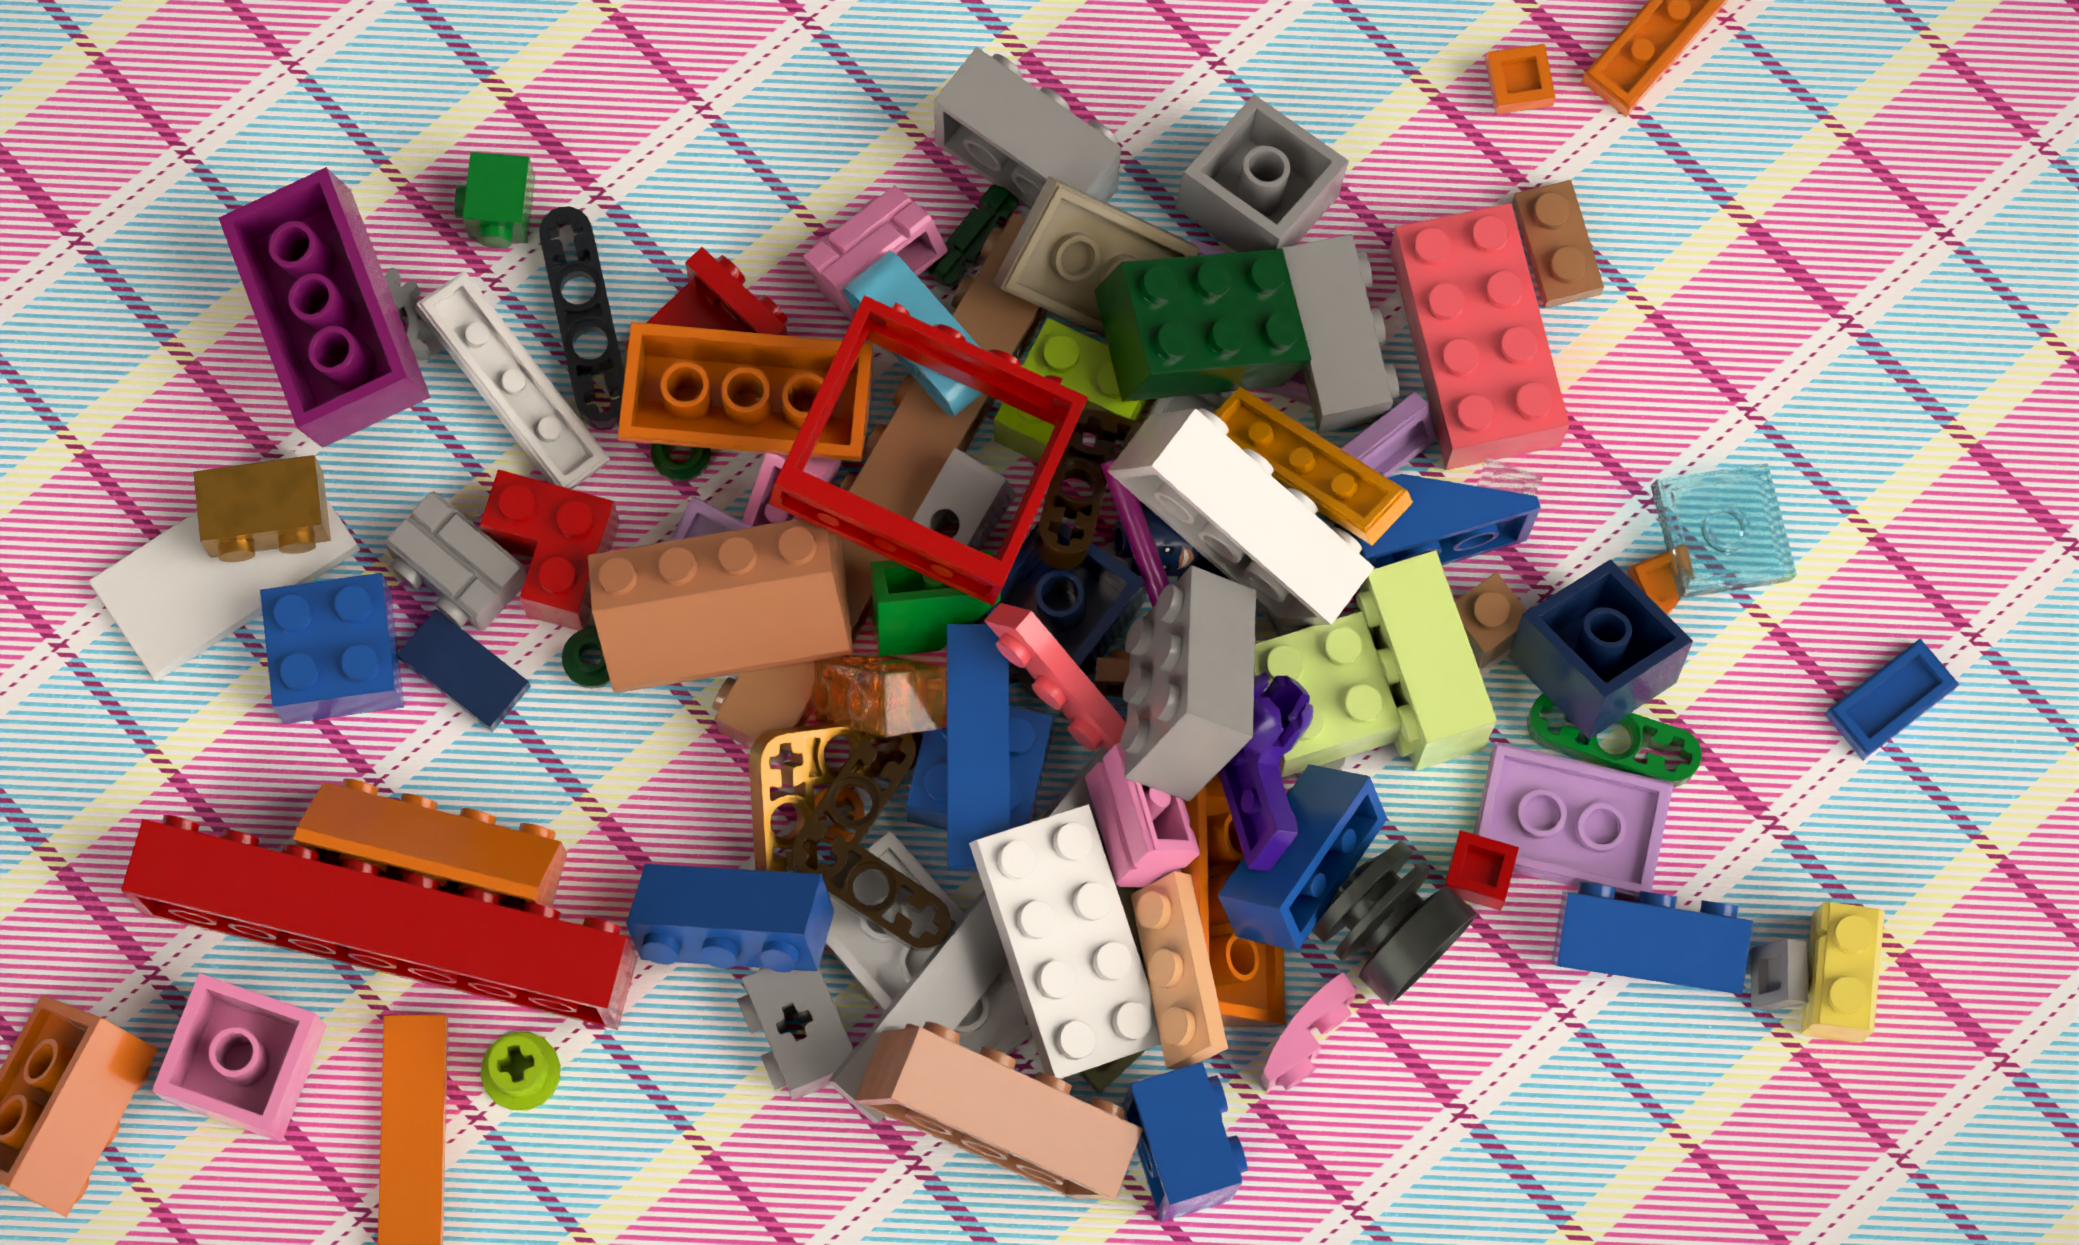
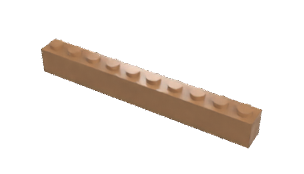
(896, 476)

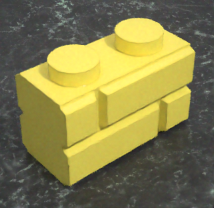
(1844, 972)

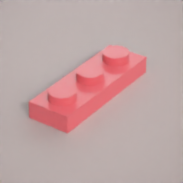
(1056, 677)

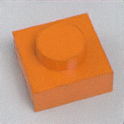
(1520, 79)

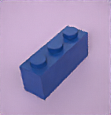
(1335, 825)
(730, 917)
(1652, 939)

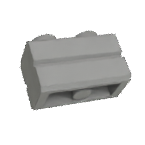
(455, 563)

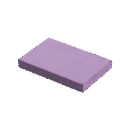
(1574, 819)

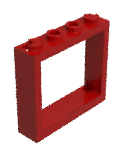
(885, 531)

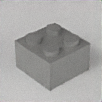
(1261, 181)

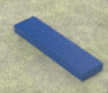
(976, 740)

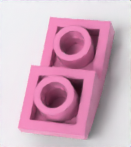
(1297, 1046)

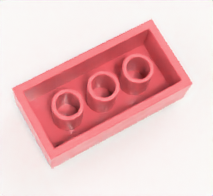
(1478, 336)

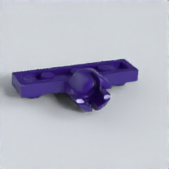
(1254, 775)

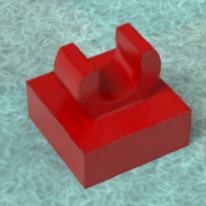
(1481, 869)

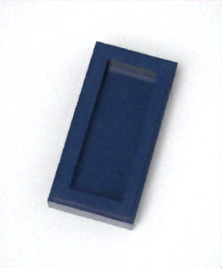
(463, 670)

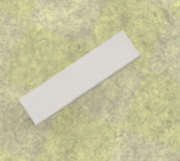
(511, 382)

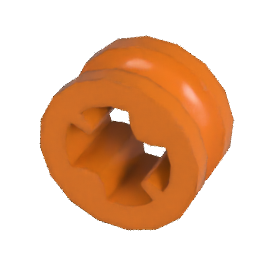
(845, 796)

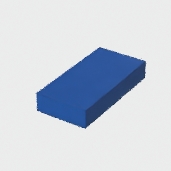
(1891, 699)

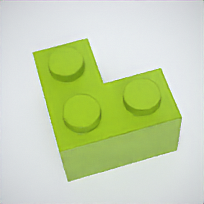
(1084, 368)

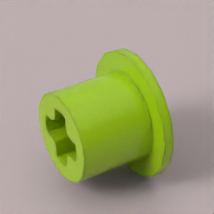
(520, 1071)

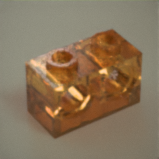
(880, 694)

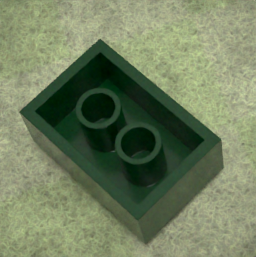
(1202, 324)

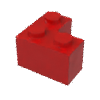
(559, 533)

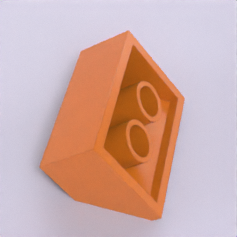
(64, 1100)

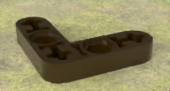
(1084, 464)
(854, 859)

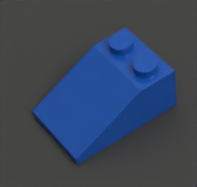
(1452, 520)

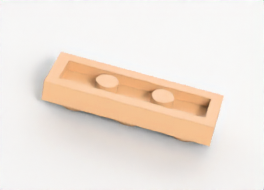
(1178, 971)

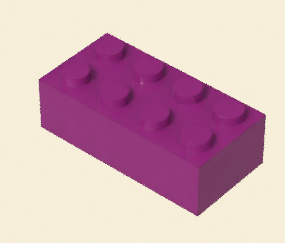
(324, 308)

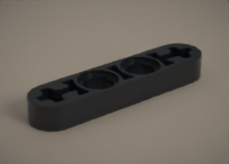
(585, 317)

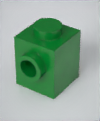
(496, 199)

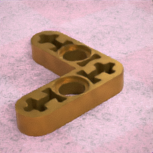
(802, 772)

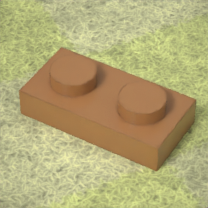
(1558, 244)

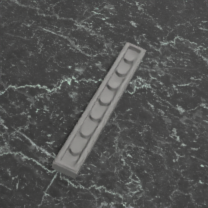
(955, 971)

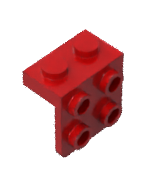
(719, 301)

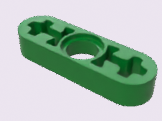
(1636, 725)

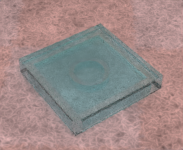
(1723, 530)

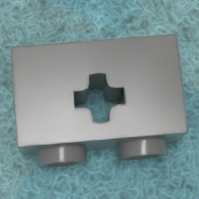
(805, 1063)

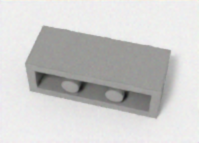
(1347, 371)

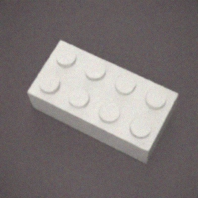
(1242, 516)

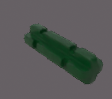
(969, 237)

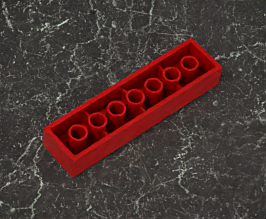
(380, 921)

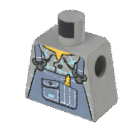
(966, 495)

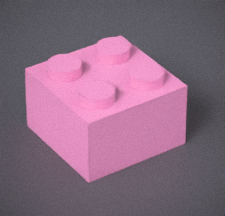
(239, 1057)

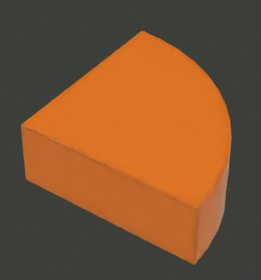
(1656, 581)

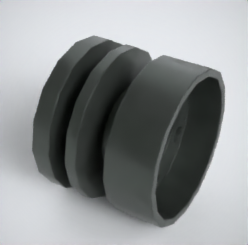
(1393, 922)

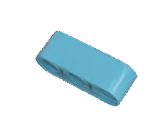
(892, 281)

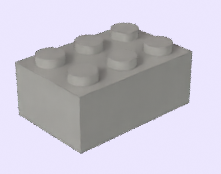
(1021, 133)
(1190, 683)

